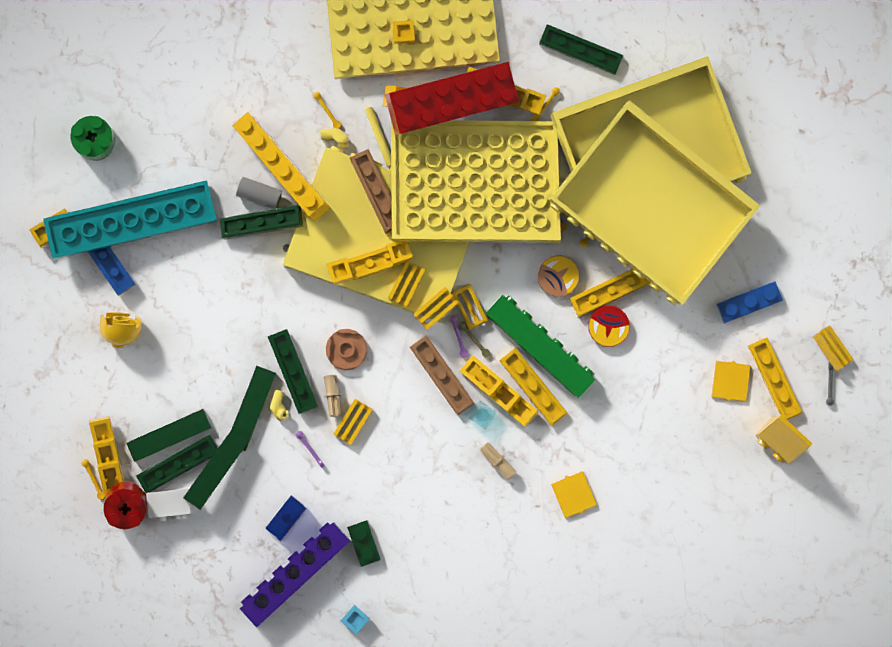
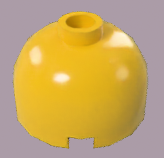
(120, 329)

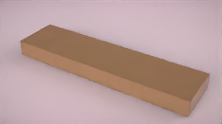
(374, 187)
(441, 375)

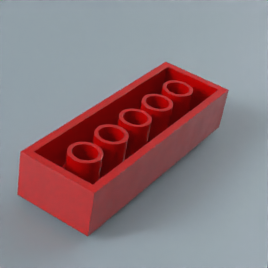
(451, 98)

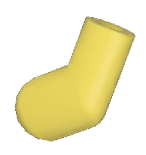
(336, 134)
(277, 407)

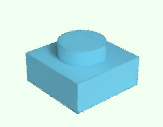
(355, 619)

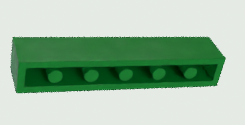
(540, 346)

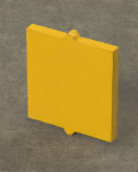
(730, 381)
(573, 494)

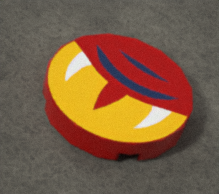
(608, 326)

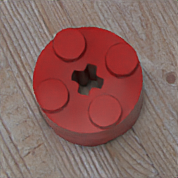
(121, 516)

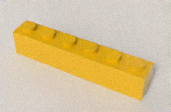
(281, 166)

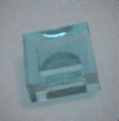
(482, 414)

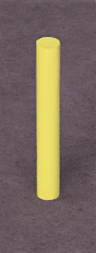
(379, 135)

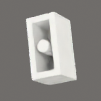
(168, 504)

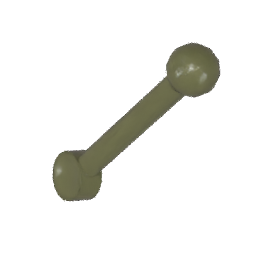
(463, 326)

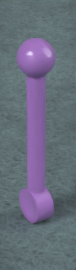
(453, 319)
(300, 435)

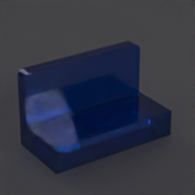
(286, 518)

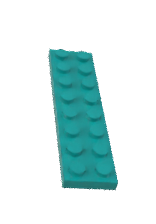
(129, 220)

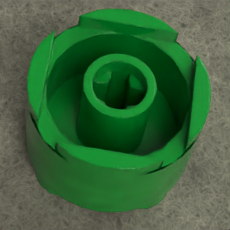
(81, 136)

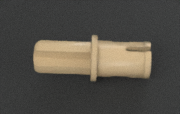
(332, 395)
(498, 461)

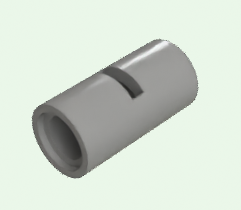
(259, 193)

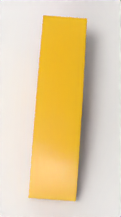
(499, 391)
(106, 453)

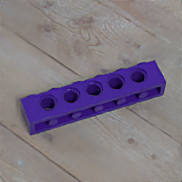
(258, 614)

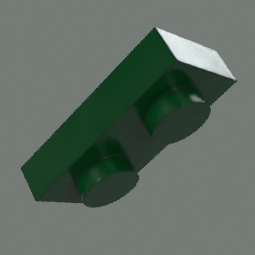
(364, 543)

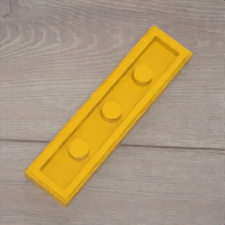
(607, 292)
(774, 379)
(533, 386)

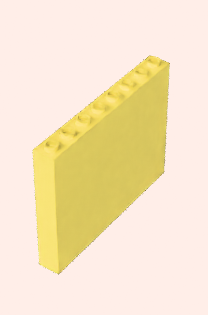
(680, 100)
(654, 204)
(354, 229)

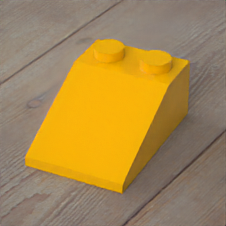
(782, 439)

